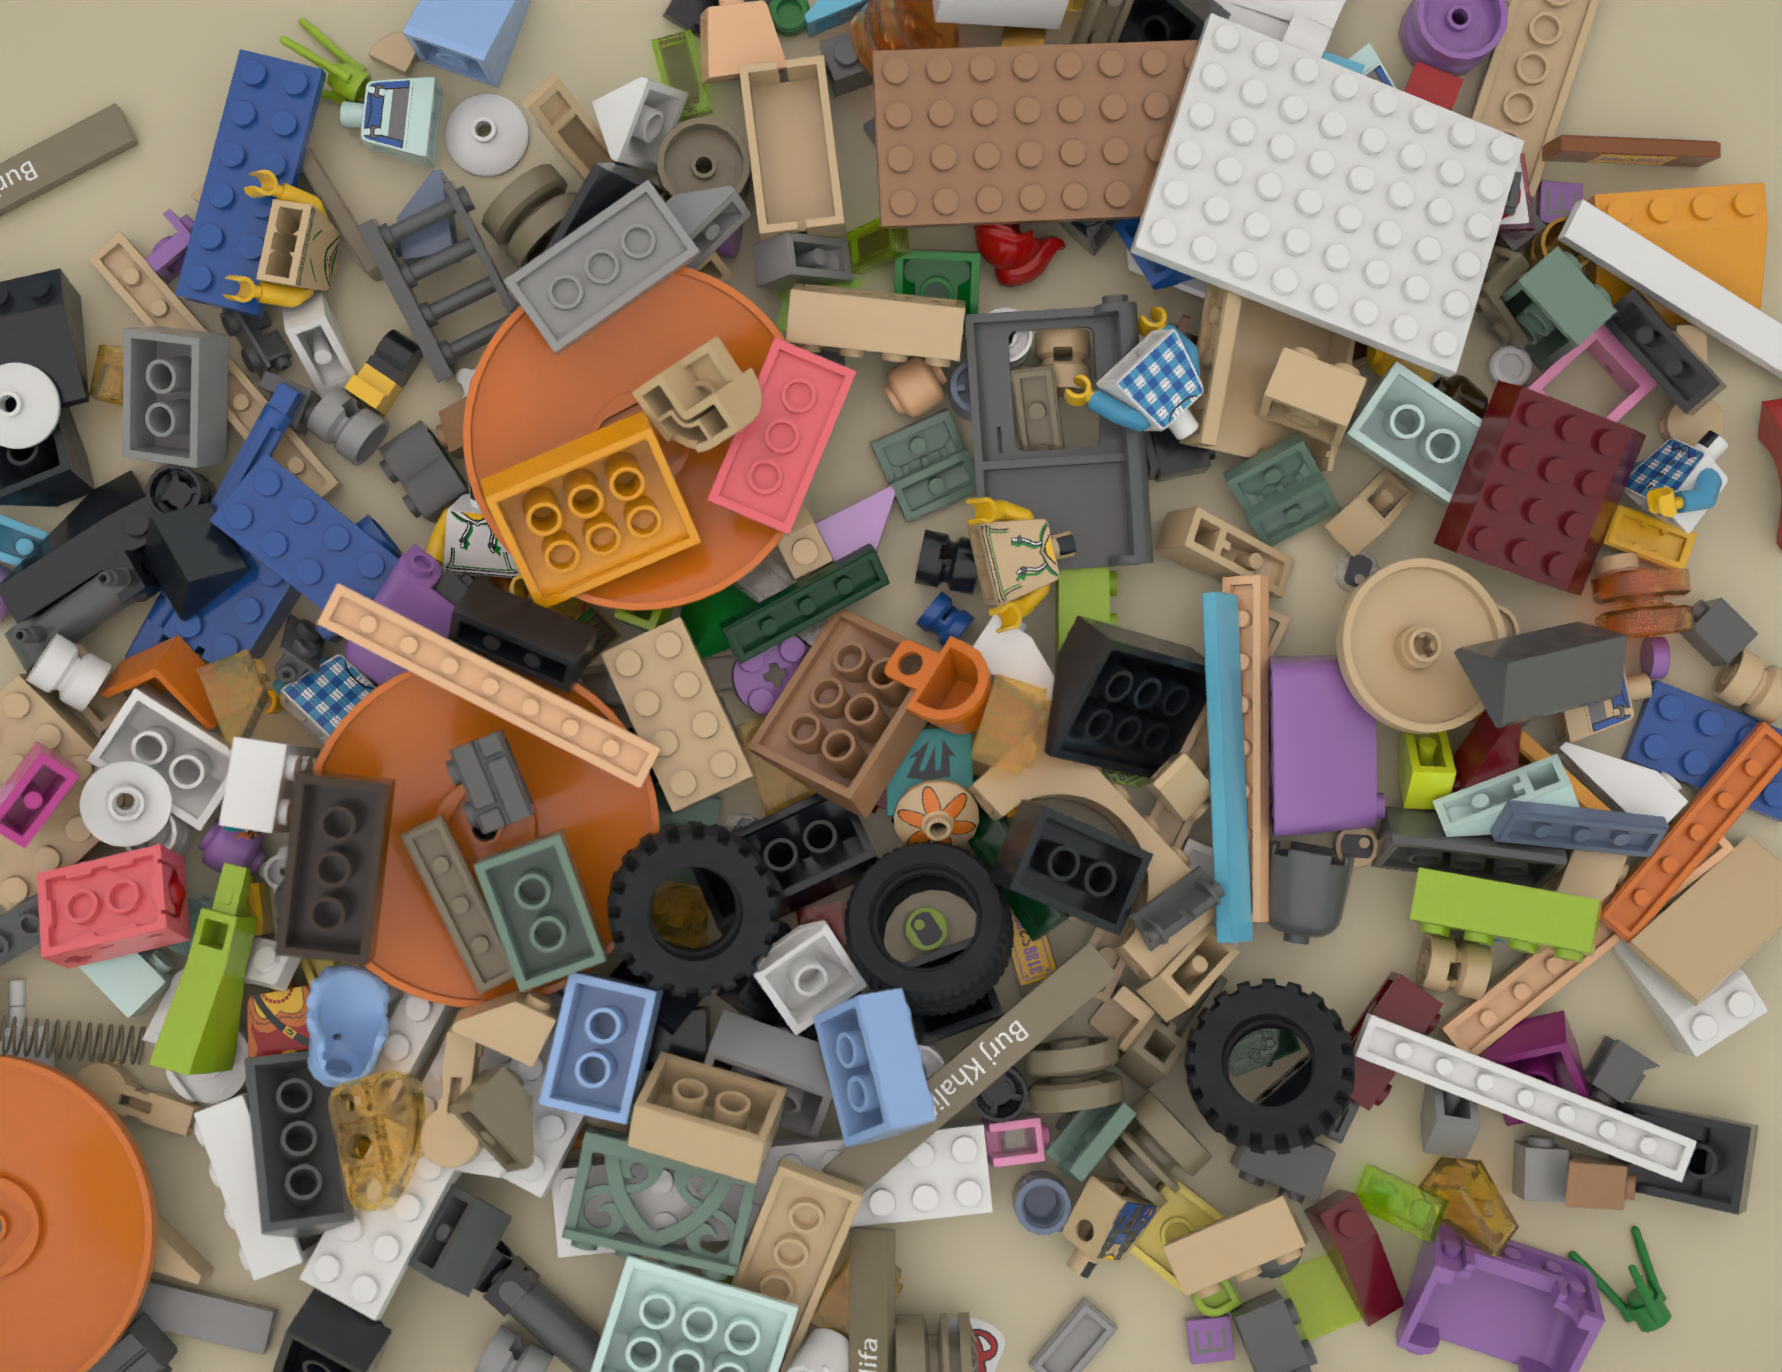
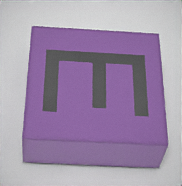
(1557, 199)
(1209, 1339)

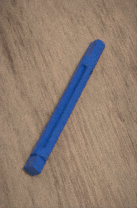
(262, 439)

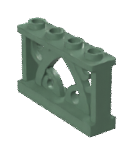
(647, 1240)

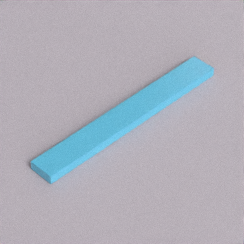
(1227, 766)

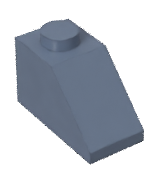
(435, 236)

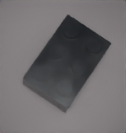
(1070, 866)
(331, 1339)

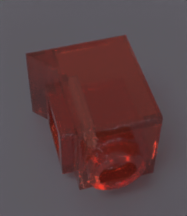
(829, 912)

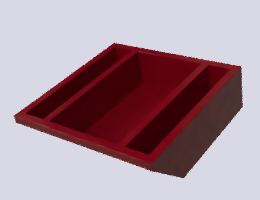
(1539, 488)

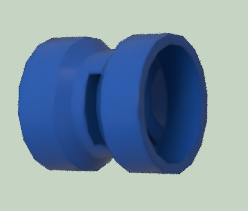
(955, 620)

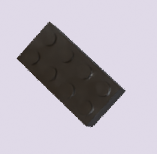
(335, 867)

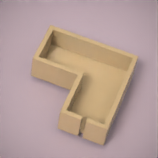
(63, 840)

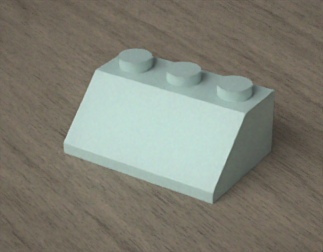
(1415, 432)

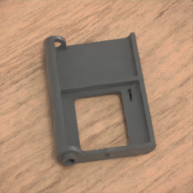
(1083, 490)

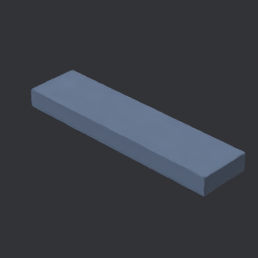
(1579, 828)

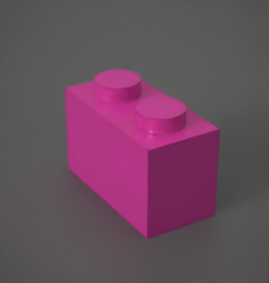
(34, 793)

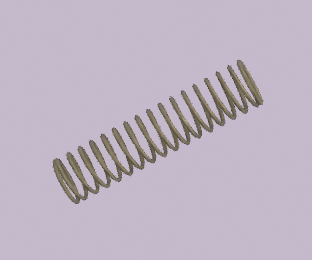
(88, 1037)

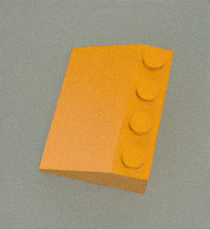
(1706, 227)
(590, 510)

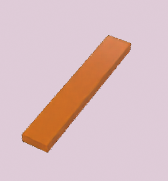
(1694, 833)

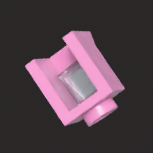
(1016, 1140)

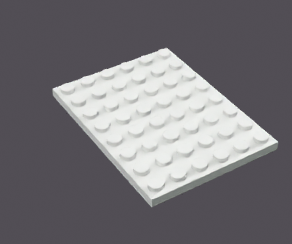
(1328, 196)

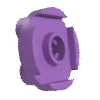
(749, 676)

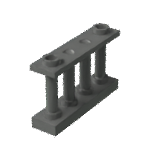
(404, 277)

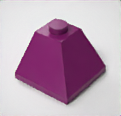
(1544, 1050)

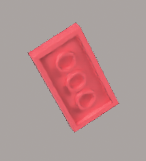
(781, 449)

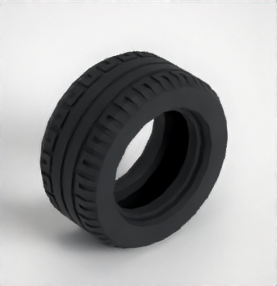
(915, 871)

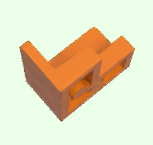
(166, 667)

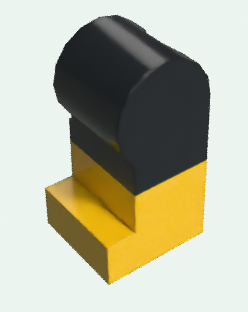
(386, 372)

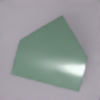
(1087, 1138)

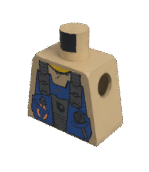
(1106, 1223)

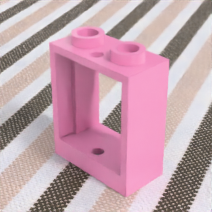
(1614, 360)

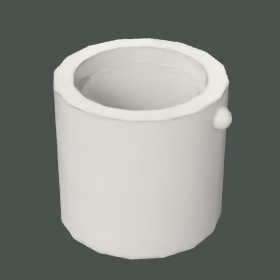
(822, 1352)

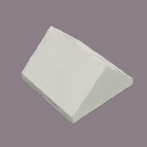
(638, 119)

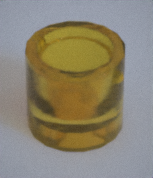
(108, 375)
(681, 916)

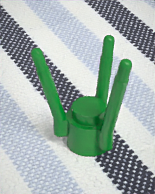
(1646, 1301)

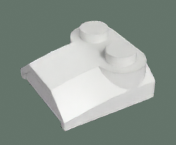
(808, 974)

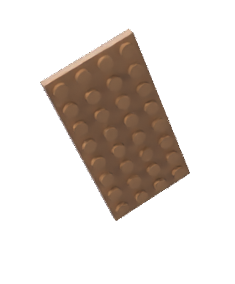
(1023, 131)

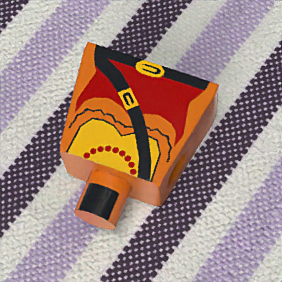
(278, 1021)

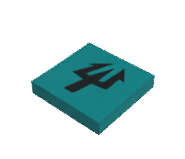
(932, 757)

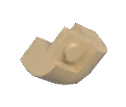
(701, 398)

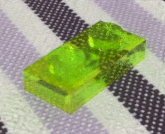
(1401, 1203)

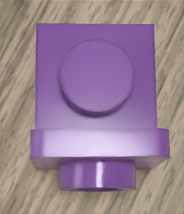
(170, 251)

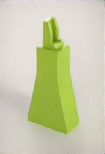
(207, 1004)

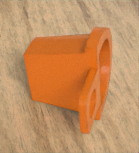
(948, 687)

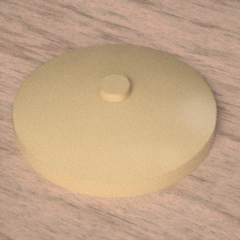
(1402, 640)

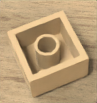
(1312, 395)

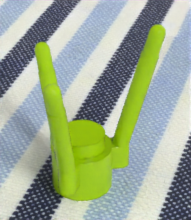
(346, 79)

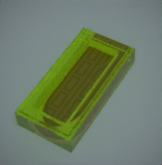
(680, 69)
(875, 247)

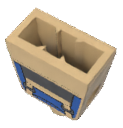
(1597, 717)

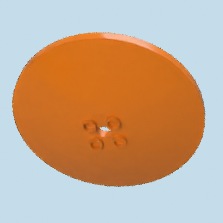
(535, 401)
(406, 736)
(72, 1222)

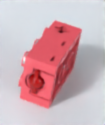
(113, 906)

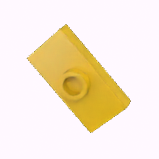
(1648, 538)

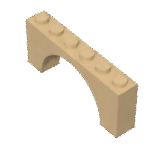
(1084, 784)

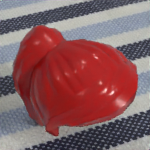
(1014, 254)

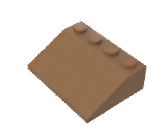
(841, 717)

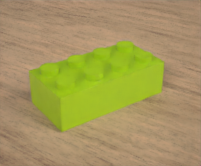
(1506, 912)

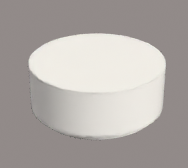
(1509, 365)

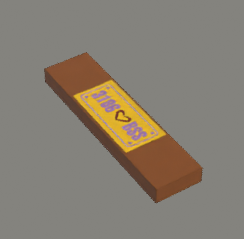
(1631, 150)

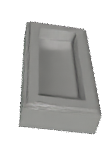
(1075, 1340)

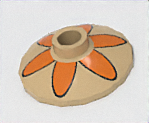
(934, 803)

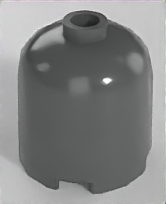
(1307, 890)

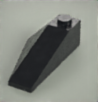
(47, 472)
(73, 553)

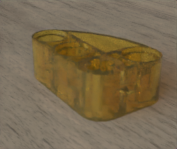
(391, 1128)

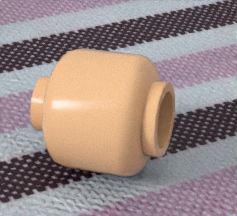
(915, 386)

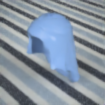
(346, 1023)

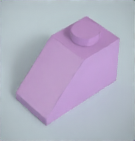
(857, 524)

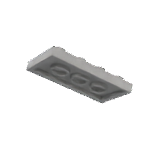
(602, 267)

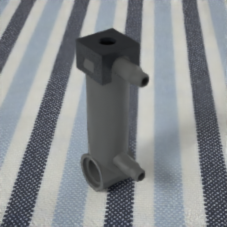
(123, 582)

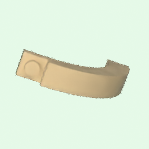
(582, 142)

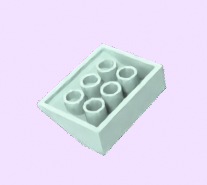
(690, 1324)

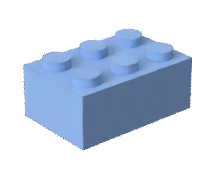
(601, 1046)
(874, 1067)

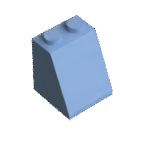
(467, 35)

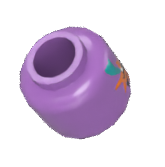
(232, 846)

